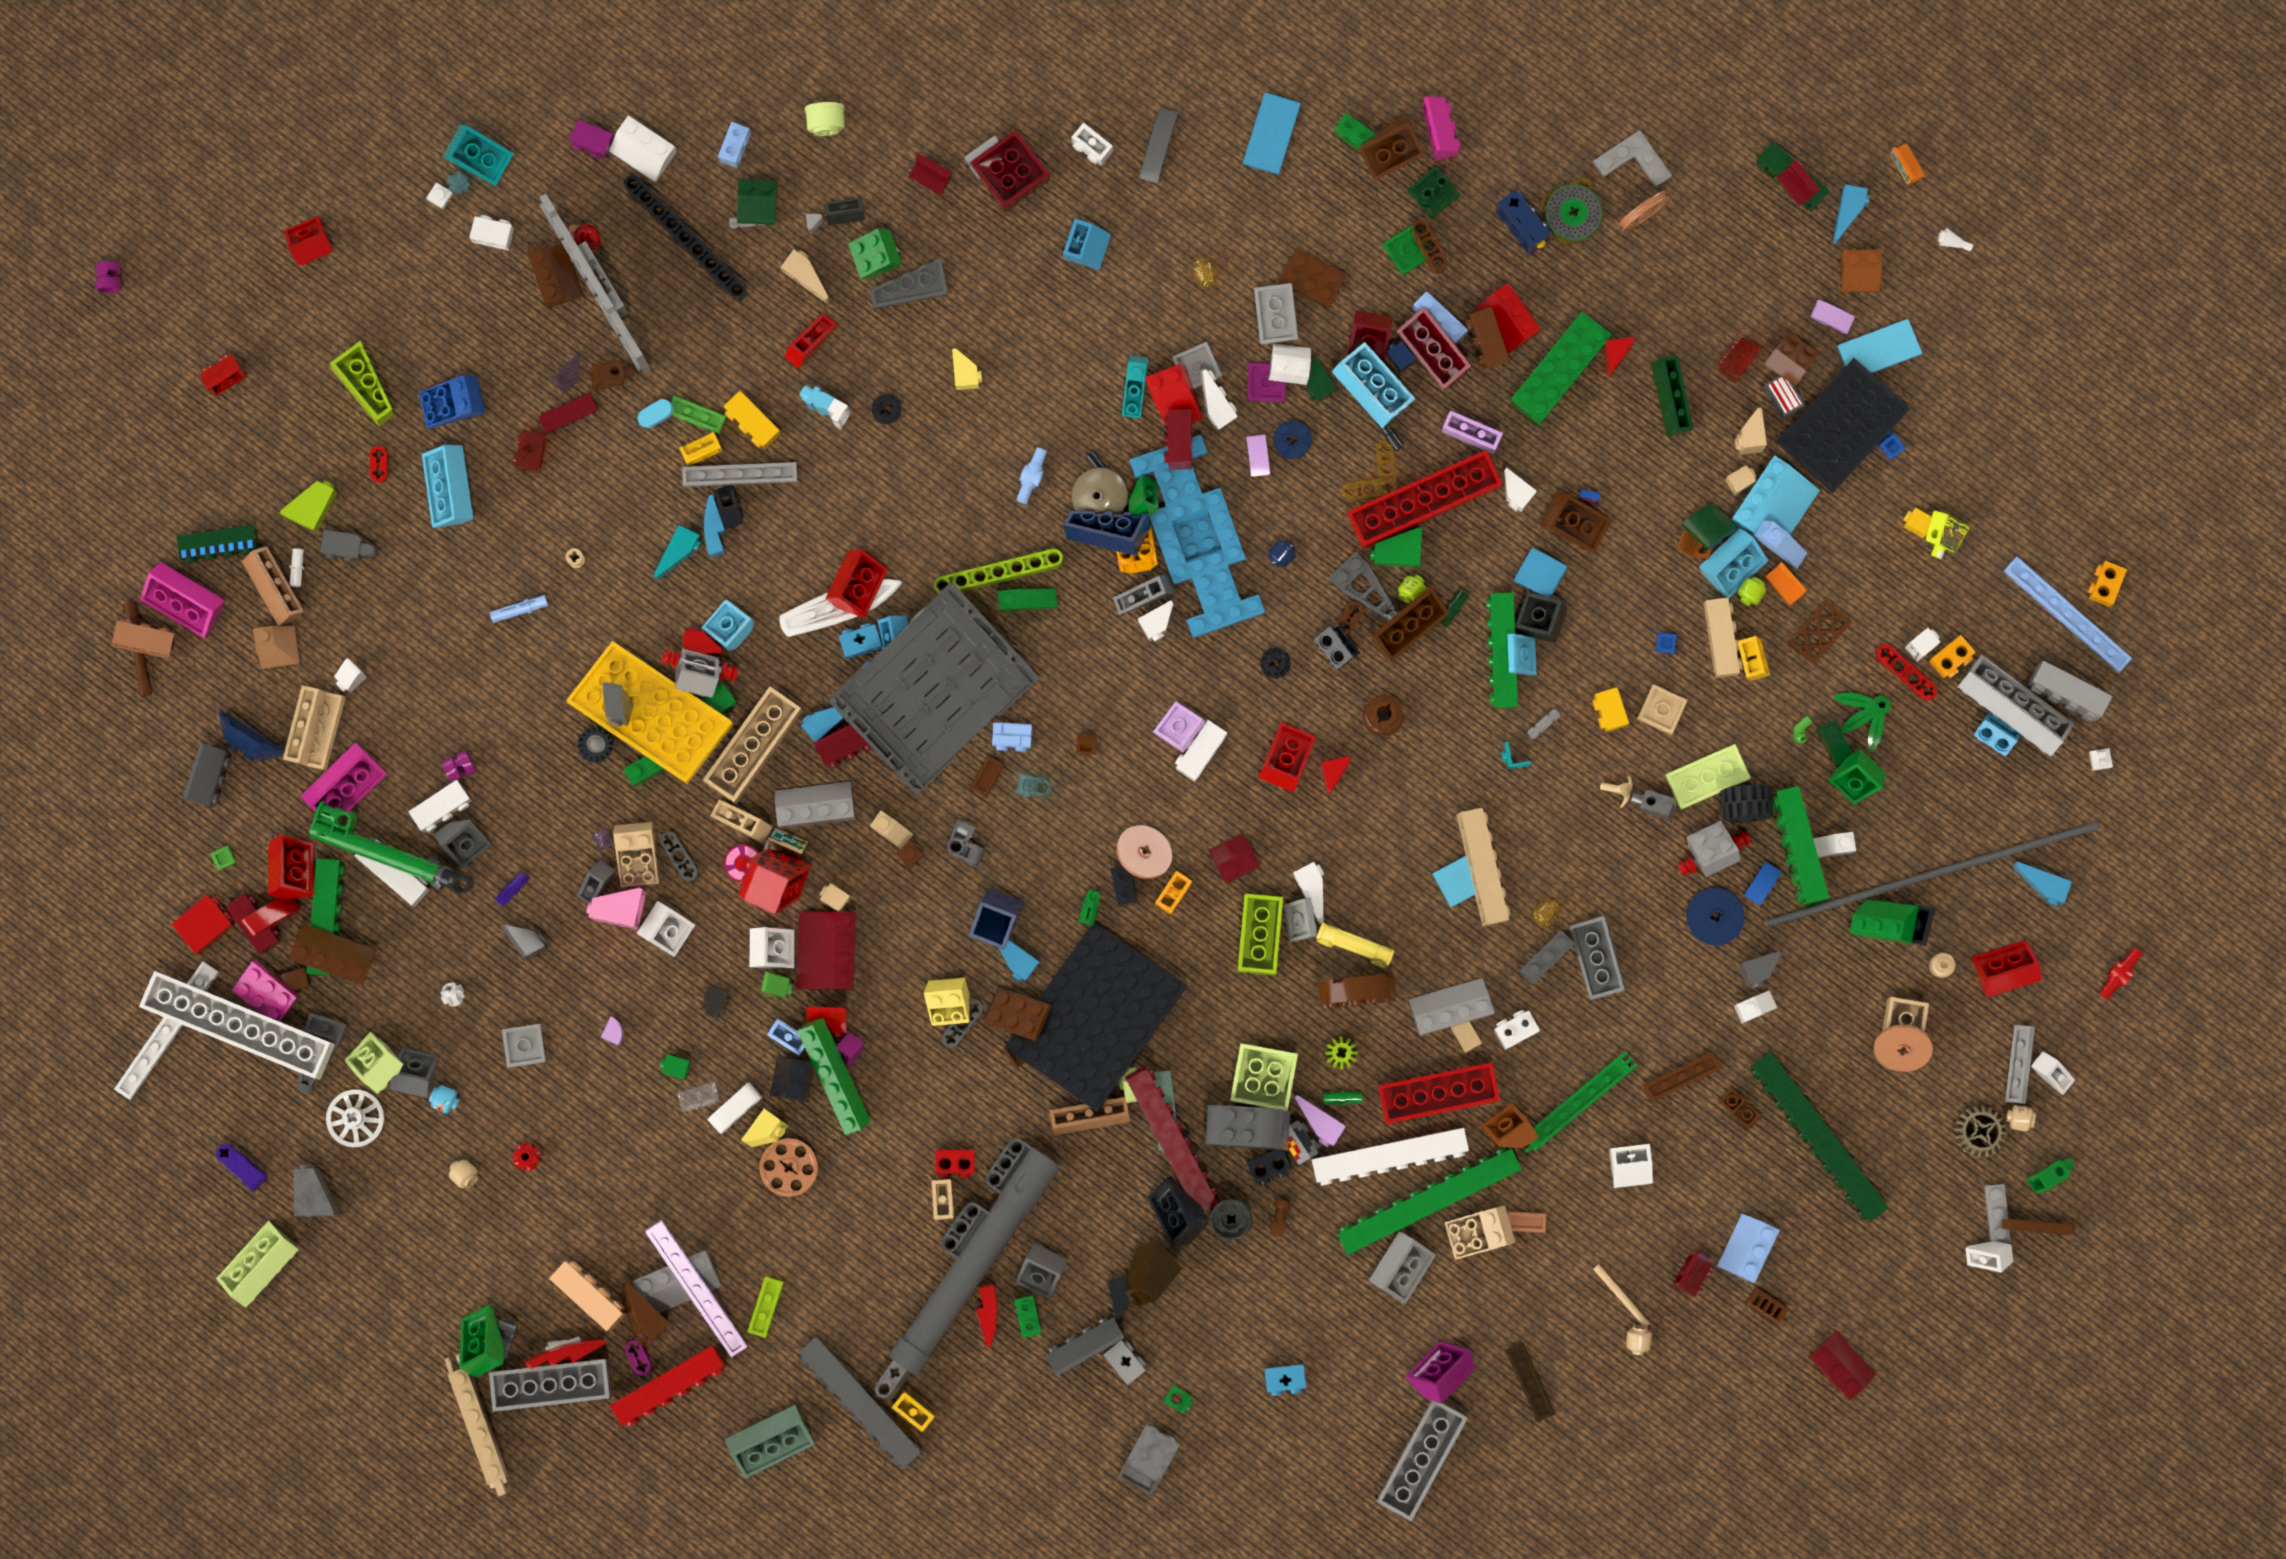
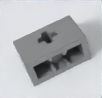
(1127, 1373)

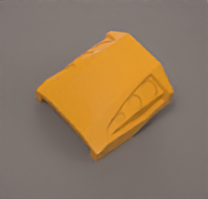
(1145, 559)

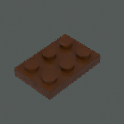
(1313, 278)
(1017, 1014)

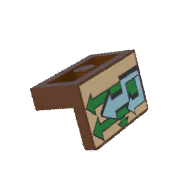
(786, 843)

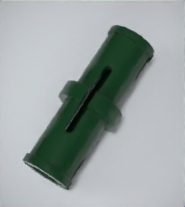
(1454, 607)

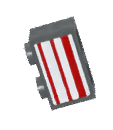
(1784, 396)

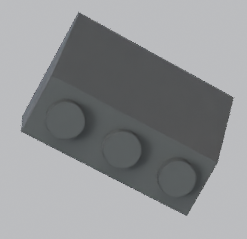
(207, 775)

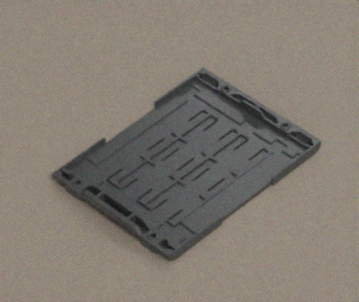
(977, 704)

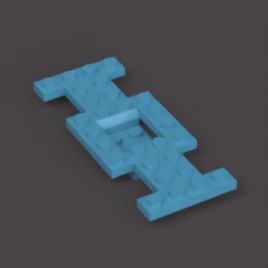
(1191, 542)

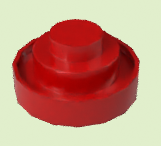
(589, 234)

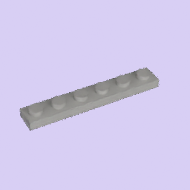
(739, 474)

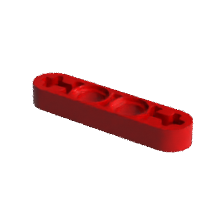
(1908, 669)

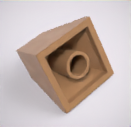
(276, 646)

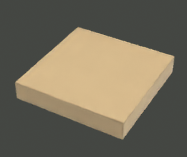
(1662, 709)

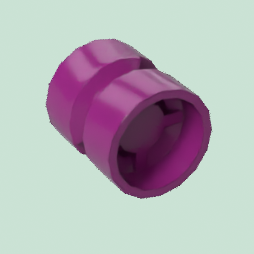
(108, 283)
(452, 768)

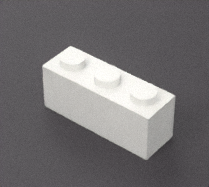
(1200, 751)
(440, 807)

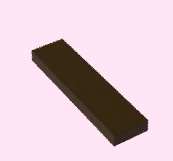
(1530, 1382)

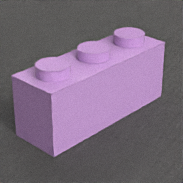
(1472, 432)

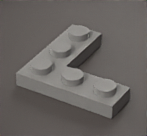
(1638, 148)

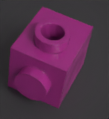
(850, 1049)

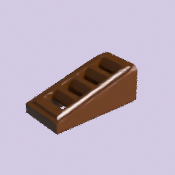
(1780, 1316)

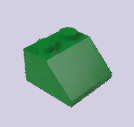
(1858, 777)

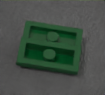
(1709, 526)

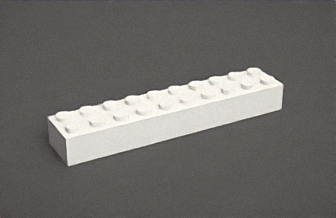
(237, 1025)

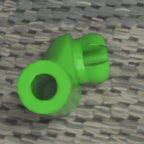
(1799, 730)

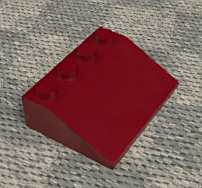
(826, 951)

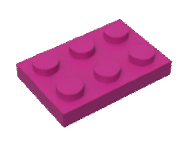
(265, 992)

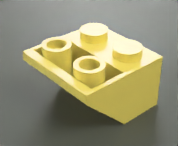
(947, 1001)

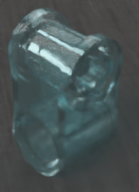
(1031, 786)

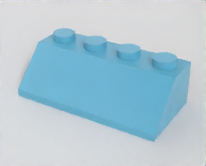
(447, 486)

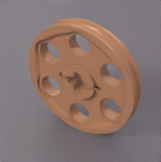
(1644, 211)
(779, 1170)

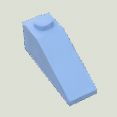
(1780, 543)

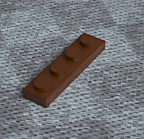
(1681, 1077)

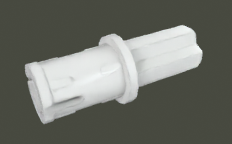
(296, 567)

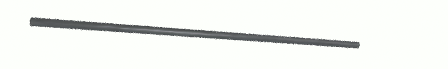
(1932, 874)

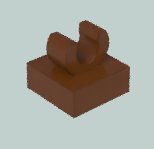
(1086, 744)

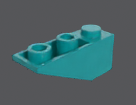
(1135, 386)

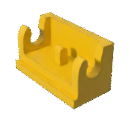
(701, 449)

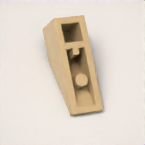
(800, 270)
(741, 821)

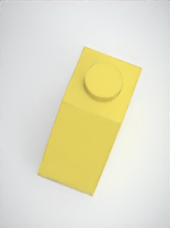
(965, 372)
(765, 1130)

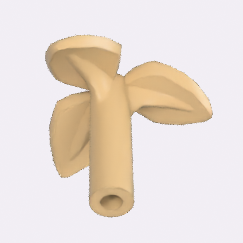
(1623, 789)

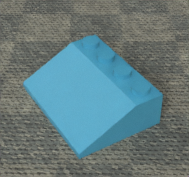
(1778, 497)

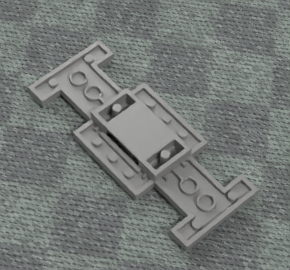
(585, 263)

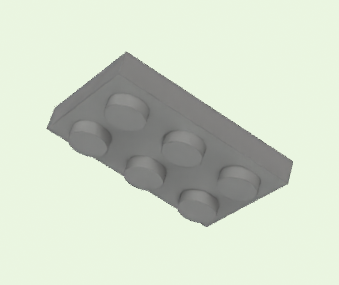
(1276, 314)

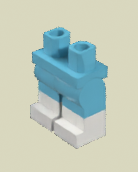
(825, 405)

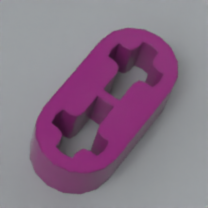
(634, 1360)

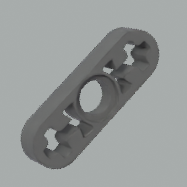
(667, 847)
(949, 1032)

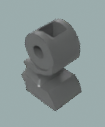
(508, 1331)

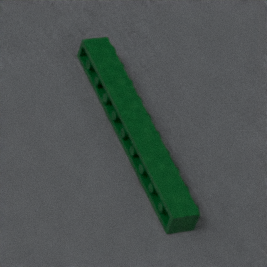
(1819, 1137)

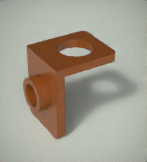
(1691, 546)

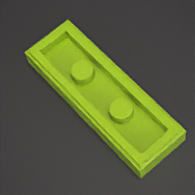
(765, 1307)

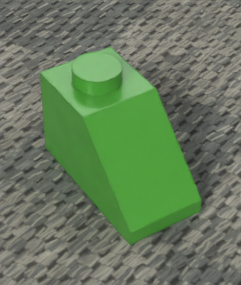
(776, 985)

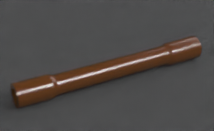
(143, 680)

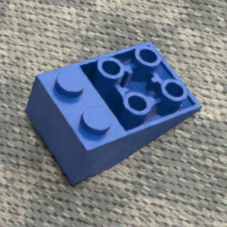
(452, 401)

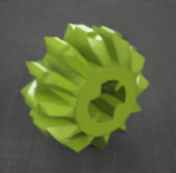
(1347, 1055)

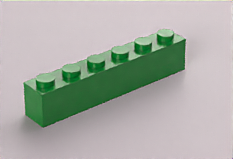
(1501, 623)
(326, 899)
(834, 1076)

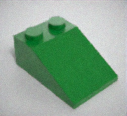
(480, 1342)

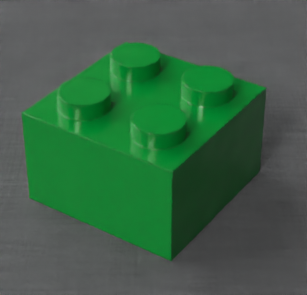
(875, 253)

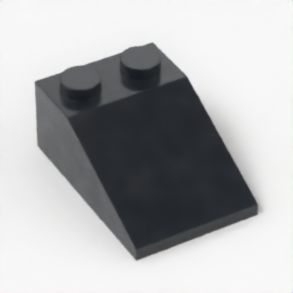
(1177, 1213)

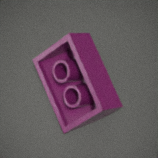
(1441, 1371)

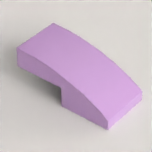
(1832, 316)
(1258, 455)

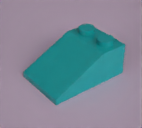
(477, 154)

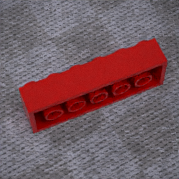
(1438, 1093)
(667, 1386)

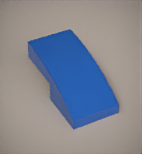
(1891, 445)
(1763, 883)

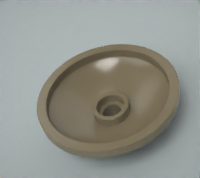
(1109, 485)

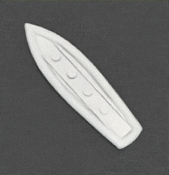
(820, 613)

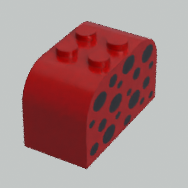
(773, 880)

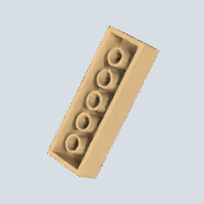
(752, 745)

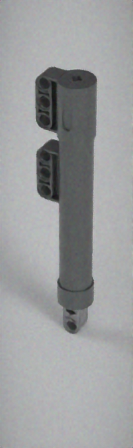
(975, 1253)

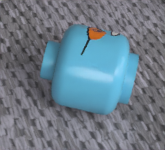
(443, 1099)

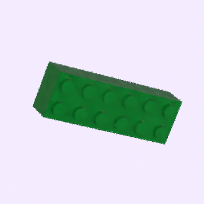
(1560, 368)
(1799, 846)

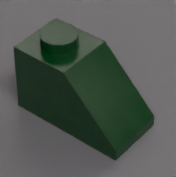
(1319, 383)

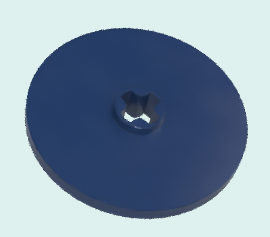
(1728, 924)

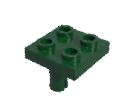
(1433, 192)

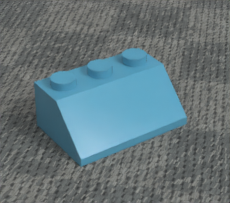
(1733, 563)

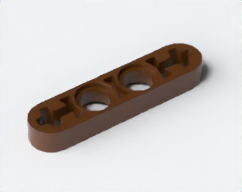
(2034, 1226)

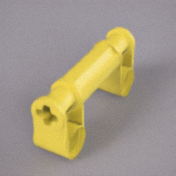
(1379, 954)

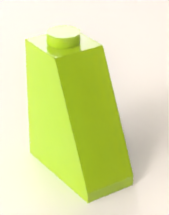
(311, 506)

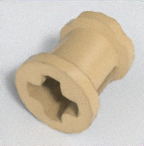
(571, 554)

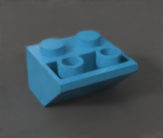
(1086, 244)

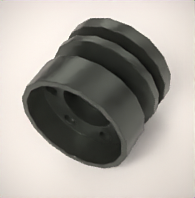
(1219, 1219)

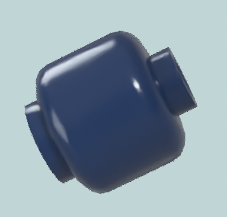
(1282, 553)

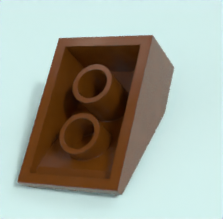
(1391, 148)
(1575, 522)
(643, 1318)

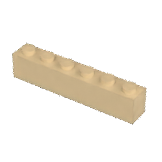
(1483, 867)

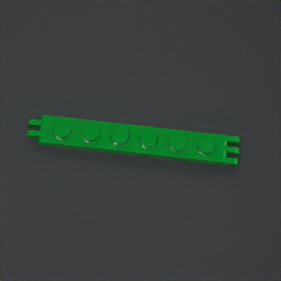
(1581, 1100)

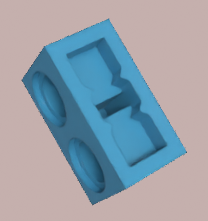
(1998, 732)

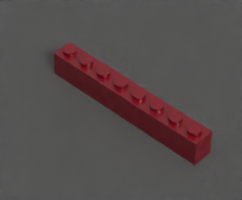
(1170, 1138)

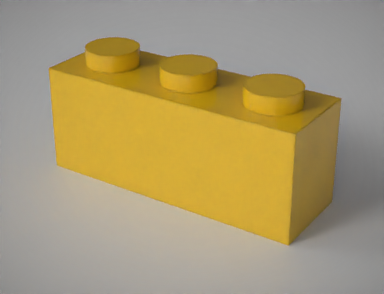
(751, 420)

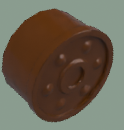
(1383, 716)

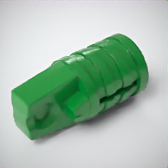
(1091, 902)

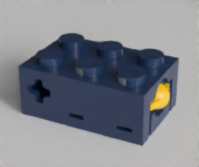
(1523, 222)

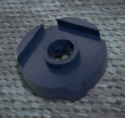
(1285, 431)

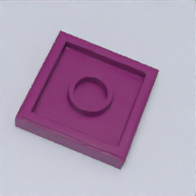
(1261, 388)

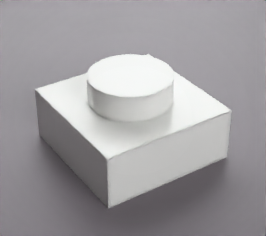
(439, 196)

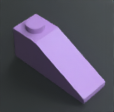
(1321, 1123)

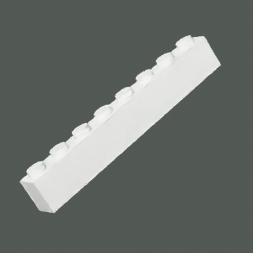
(1390, 1155)

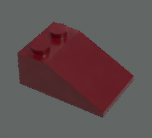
(1693, 1273)

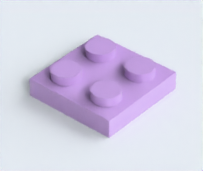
(1179, 726)

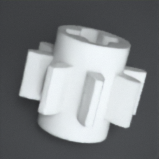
(452, 994)

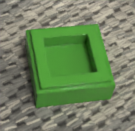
(223, 858)

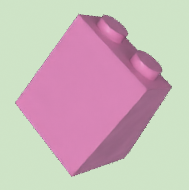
(619, 908)

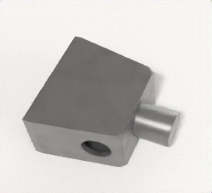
(1663, 807)

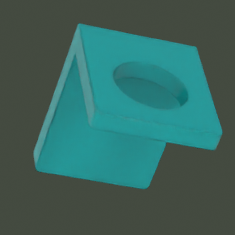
(1506, 757)

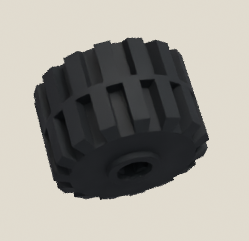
(1746, 803)

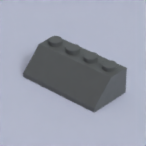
(1085, 1346)

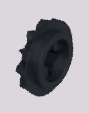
(888, 400)
(1271, 671)

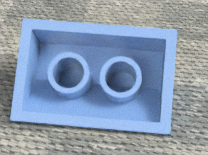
(1748, 1248)

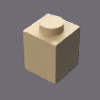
(1741, 479)
(834, 897)

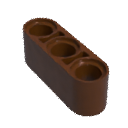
(1428, 237)

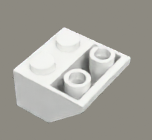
(1631, 1165)

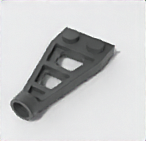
(1349, 572)
(327, 1028)

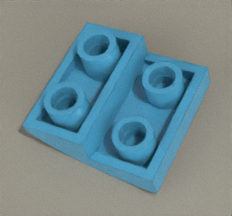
(1540, 573)

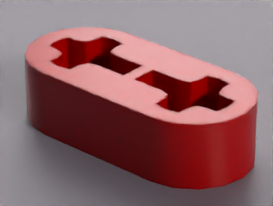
(374, 464)

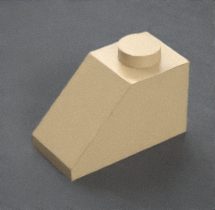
(891, 830)

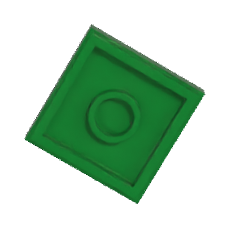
(1404, 251)

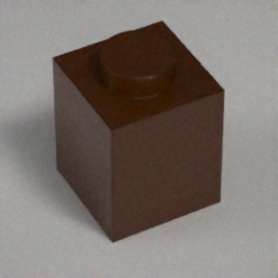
(909, 855)

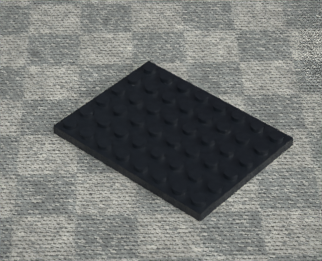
(1100, 1017)

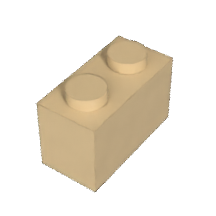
(943, 1199)

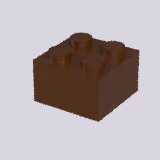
(1792, 358)

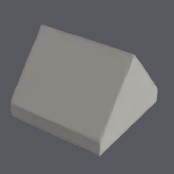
(813, 222)

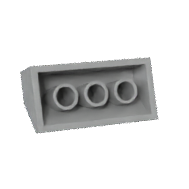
(814, 805)
(1451, 1007)
(665, 1291)

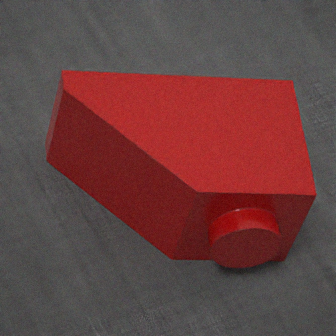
(699, 642)

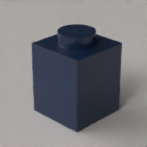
(1400, 356)

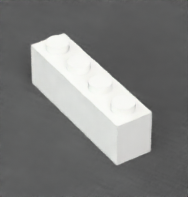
(406, 885)

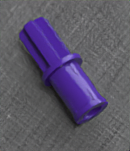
(511, 889)

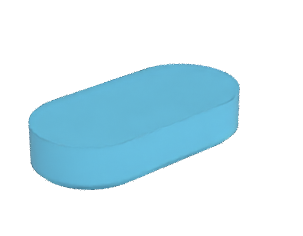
(655, 413)

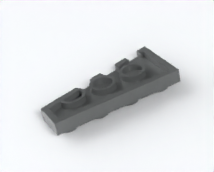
(913, 286)

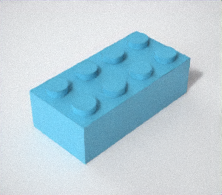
(1373, 385)

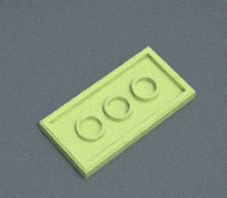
(1707, 776)

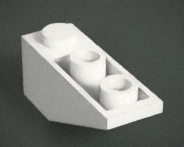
(1215, 403)

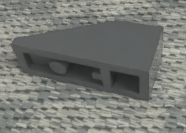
(1144, 594)
(616, 704)

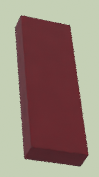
(568, 413)

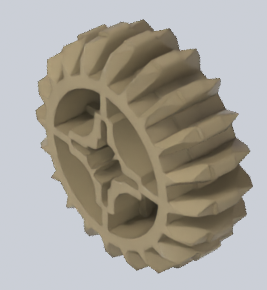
(1977, 1124)

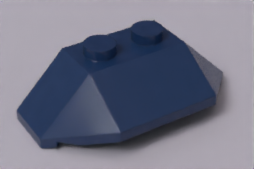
(247, 740)

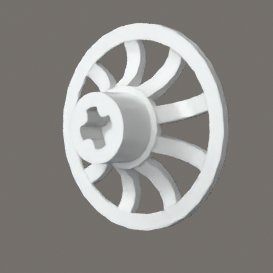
(354, 1118)

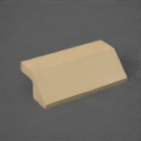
(314, 728)

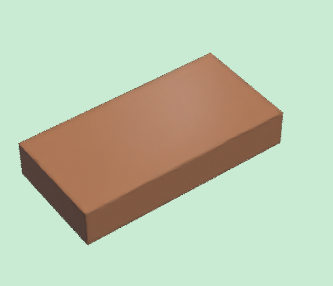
(1527, 1222)

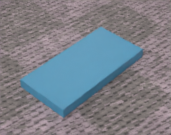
(1271, 133)

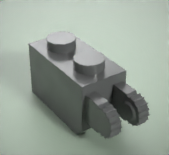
(345, 546)

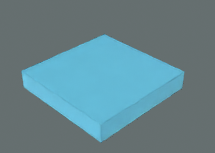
(1522, 654)
(1455, 881)

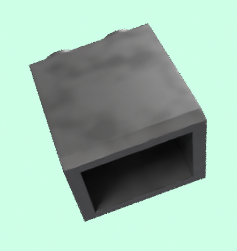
(312, 1194)
(1149, 1459)

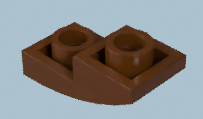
(1740, 1109)

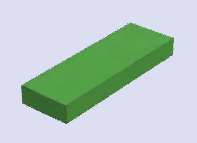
(698, 415)

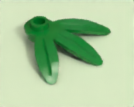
(1871, 710)

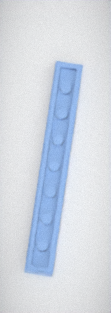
(2067, 614)

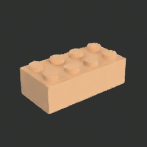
(588, 1296)

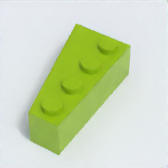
(359, 378)

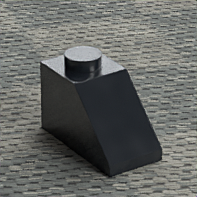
(728, 507)
(1118, 1297)

